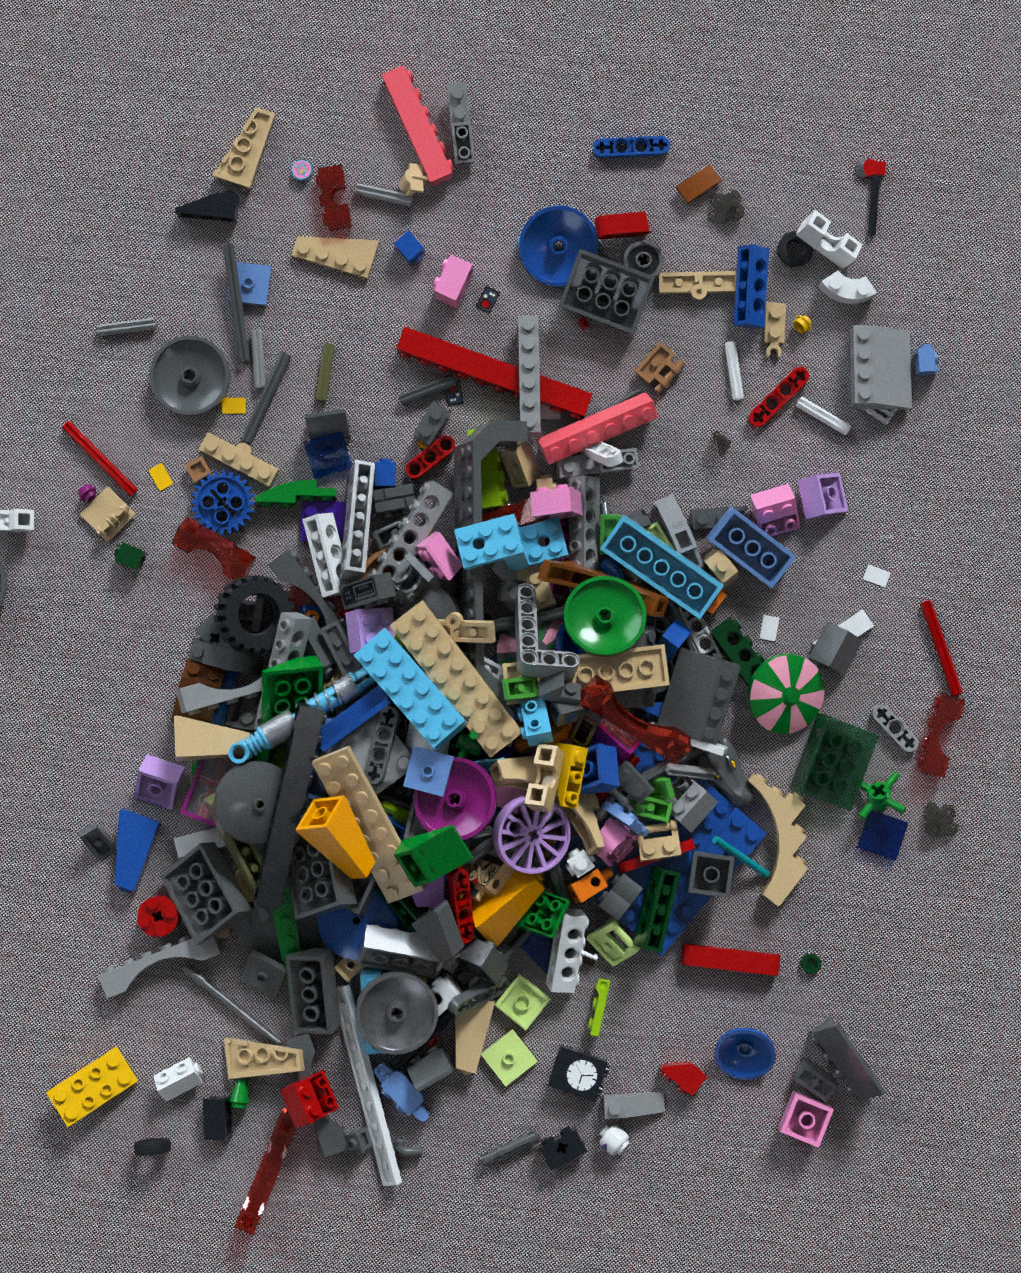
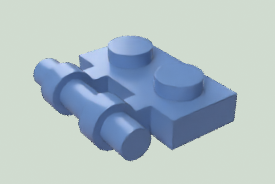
(627, 819)

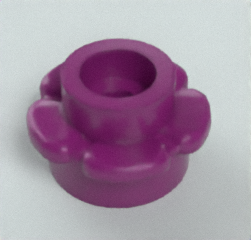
(87, 493)

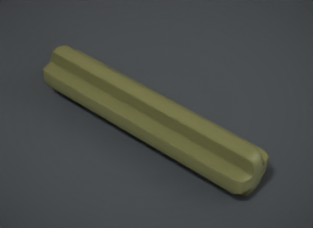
(325, 372)

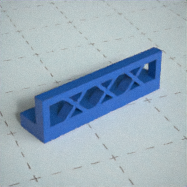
(353, 717)

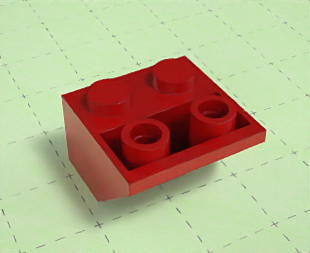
(309, 1099)

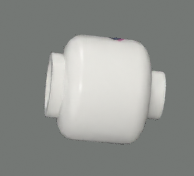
(614, 1140)

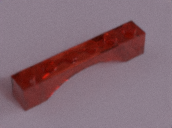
(665, 740)
(267, 1174)

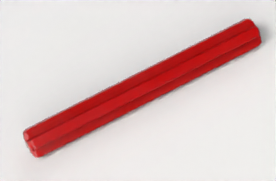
(99, 458)
(941, 648)

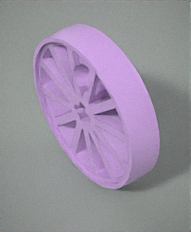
(528, 842)

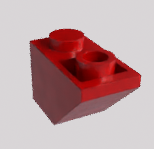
(685, 1075)

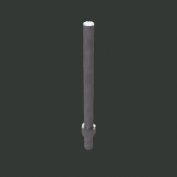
(200, 979)

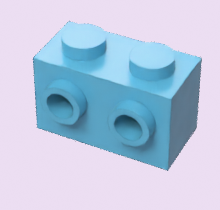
(536, 721)

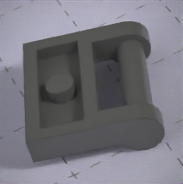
(246, 716)

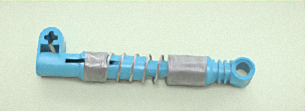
(279, 728)

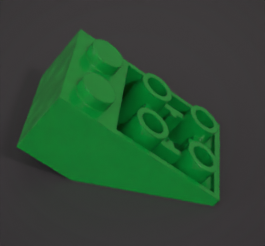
(432, 855)
(544, 915)

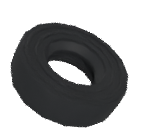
(786, 258)
(152, 1146)

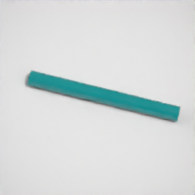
(741, 857)

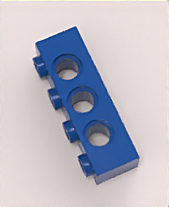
(751, 287)

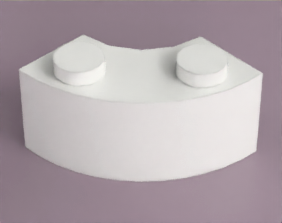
(847, 290)

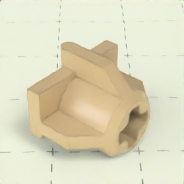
(413, 180)

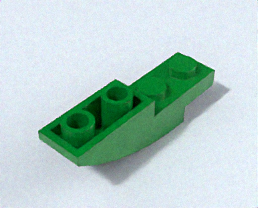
(288, 494)

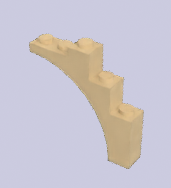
(521, 771)
(784, 810)

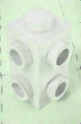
(579, 862)
(178, 1079)

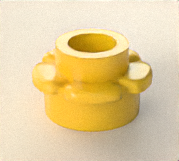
(802, 324)

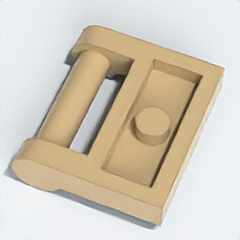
(660, 847)

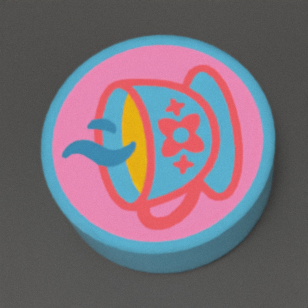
(302, 170)

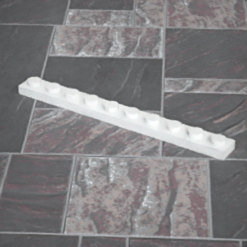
(367, 1089)

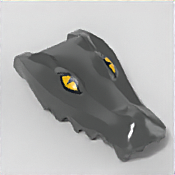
(729, 774)

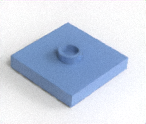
(253, 283)
(428, 771)

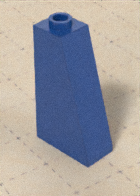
(134, 847)

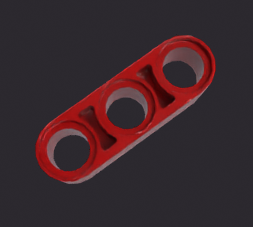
(622, 225)
(435, 449)

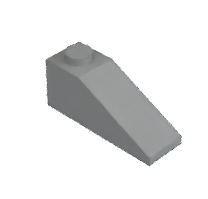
(633, 1104)

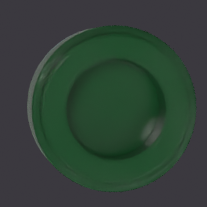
(810, 963)

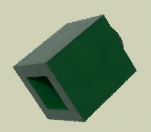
(130, 556)

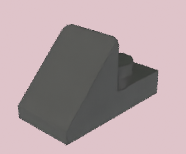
(556, 689)
(97, 840)

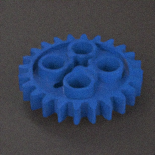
(236, 490)

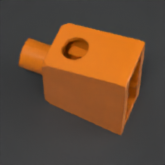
(582, 889)

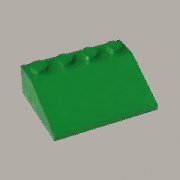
(289, 684)

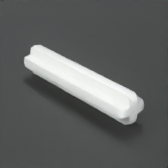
(734, 371)
(823, 416)

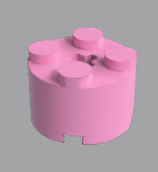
(617, 841)

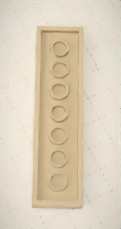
(628, 671)
(456, 678)
(344, 777)

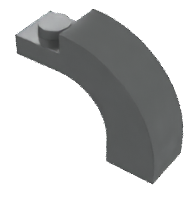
(226, 658)

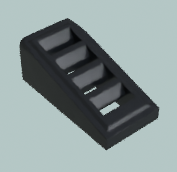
(580, 737)

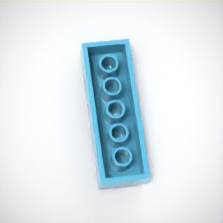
(661, 566)
(411, 689)

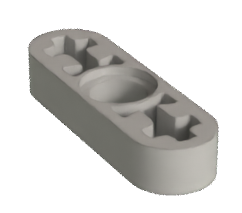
(901, 742)

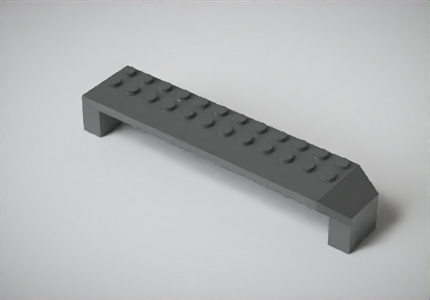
(469, 512)

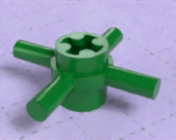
(467, 743)
(883, 798)

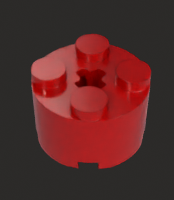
(148, 920)

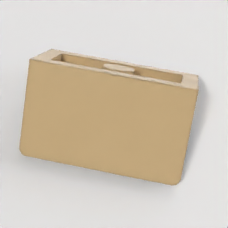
(520, 465)

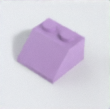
(822, 495)
(158, 781)

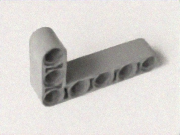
(529, 659)

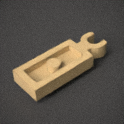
(774, 327)

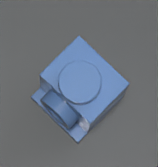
(926, 360)

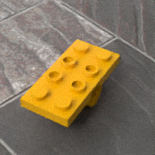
(91, 1086)

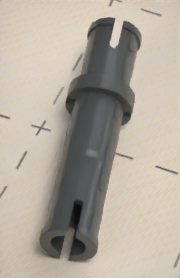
(509, 1148)

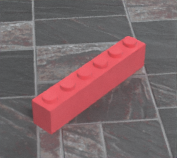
(417, 126)
(597, 428)

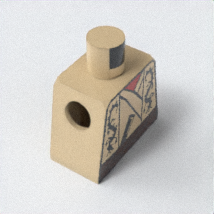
(488, 876)

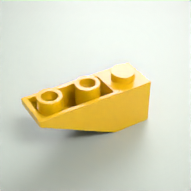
(571, 774)

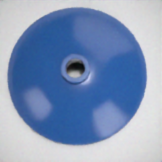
(745, 1061)

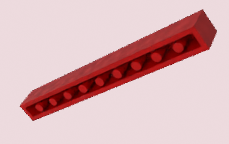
(489, 371)

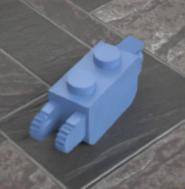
(401, 1089)

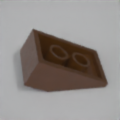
(194, 673)

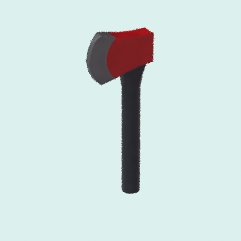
(875, 169)

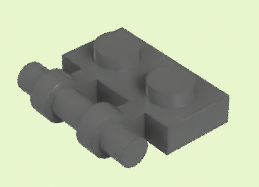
(634, 784)

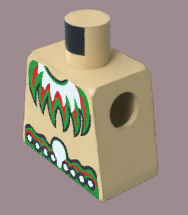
(720, 567)

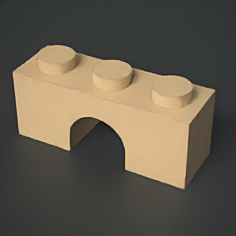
(542, 793)

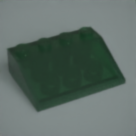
(834, 761)

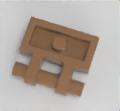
(654, 364)

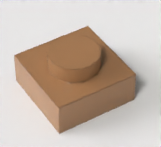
(198, 469)

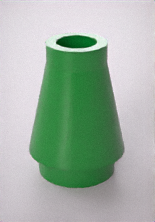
(240, 1094)

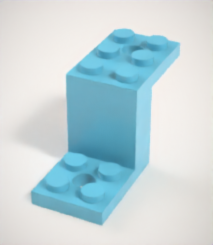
(511, 543)

